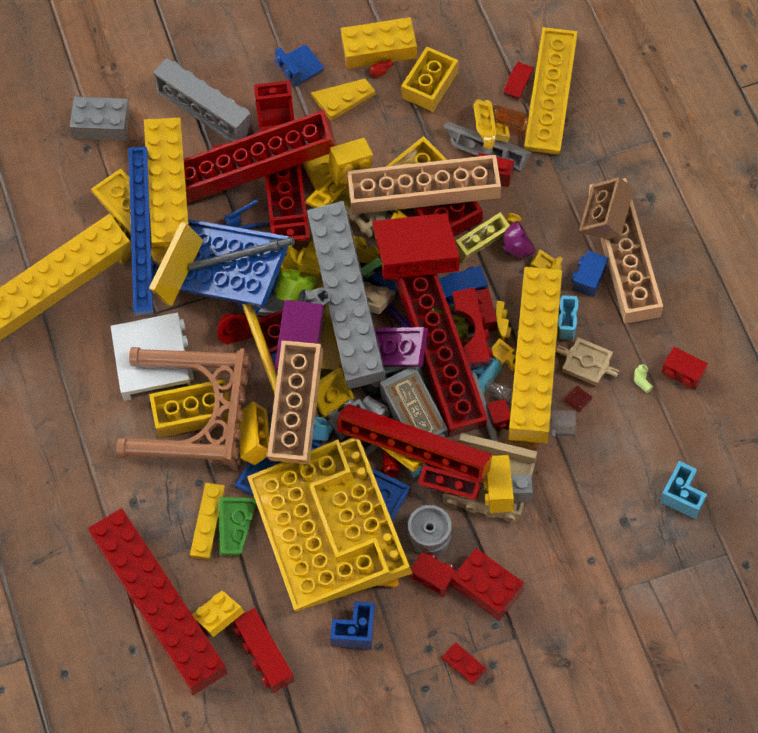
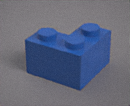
(355, 632)

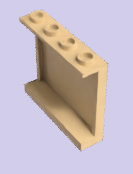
(521, 463)

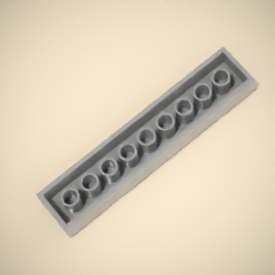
(348, 300)

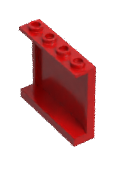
(416, 246)

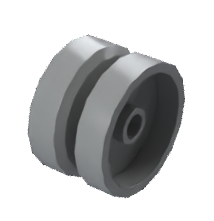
(429, 530)

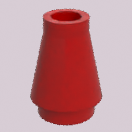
(390, 465)

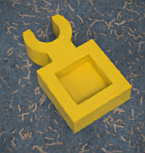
(503, 353)

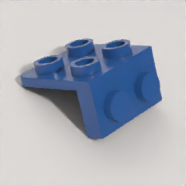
(298, 64)

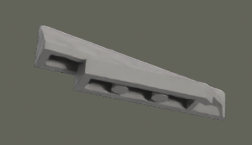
(473, 143)

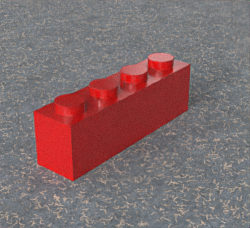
(263, 650)

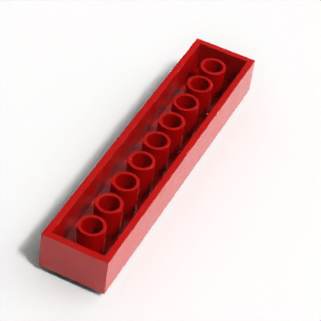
(258, 155)
(443, 355)
(157, 601)

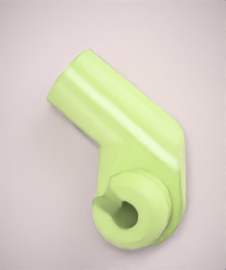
(640, 378)

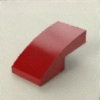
(518, 79)

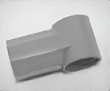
(317, 296)

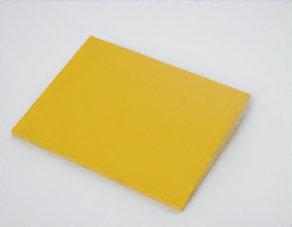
(328, 524)

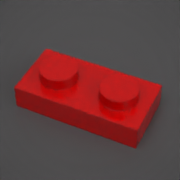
(464, 663)

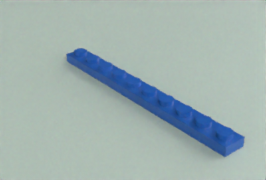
(140, 231)

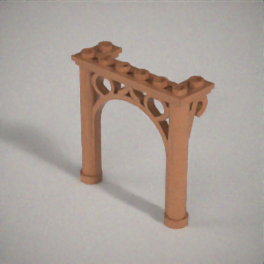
(238, 367)

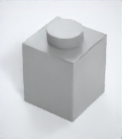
(522, 488)

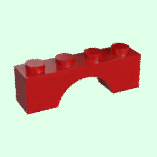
(467, 306)

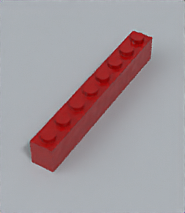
(414, 443)

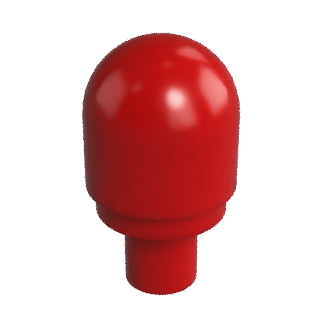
(380, 68)

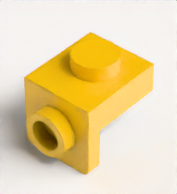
(543, 260)

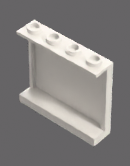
(154, 334)

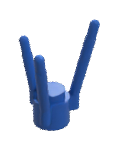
(233, 219)

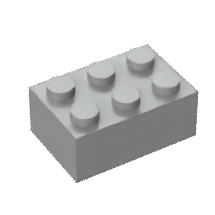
(100, 118)

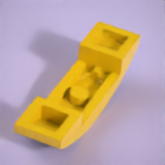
(327, 194)

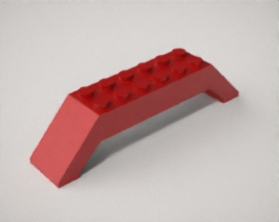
(284, 187)

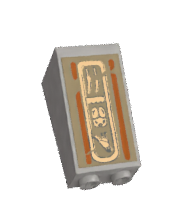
(411, 402)

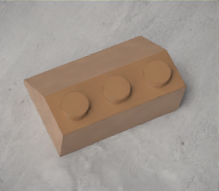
(607, 209)

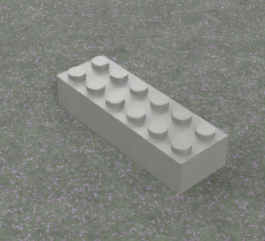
(202, 101)

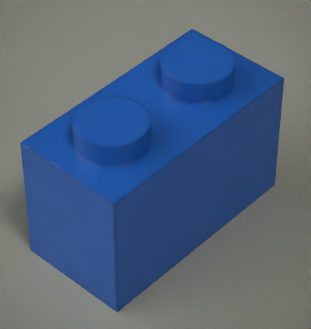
(590, 273)

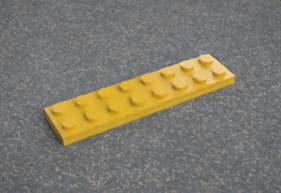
(550, 91)
(165, 178)

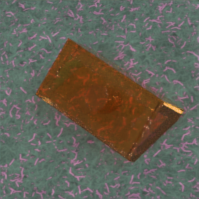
(510, 117)
(503, 438)

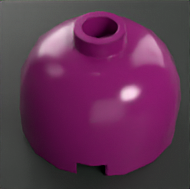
(517, 241)

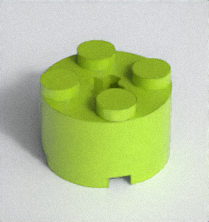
(291, 284)

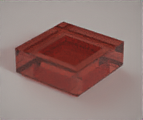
(578, 399)

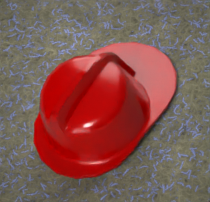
(233, 328)

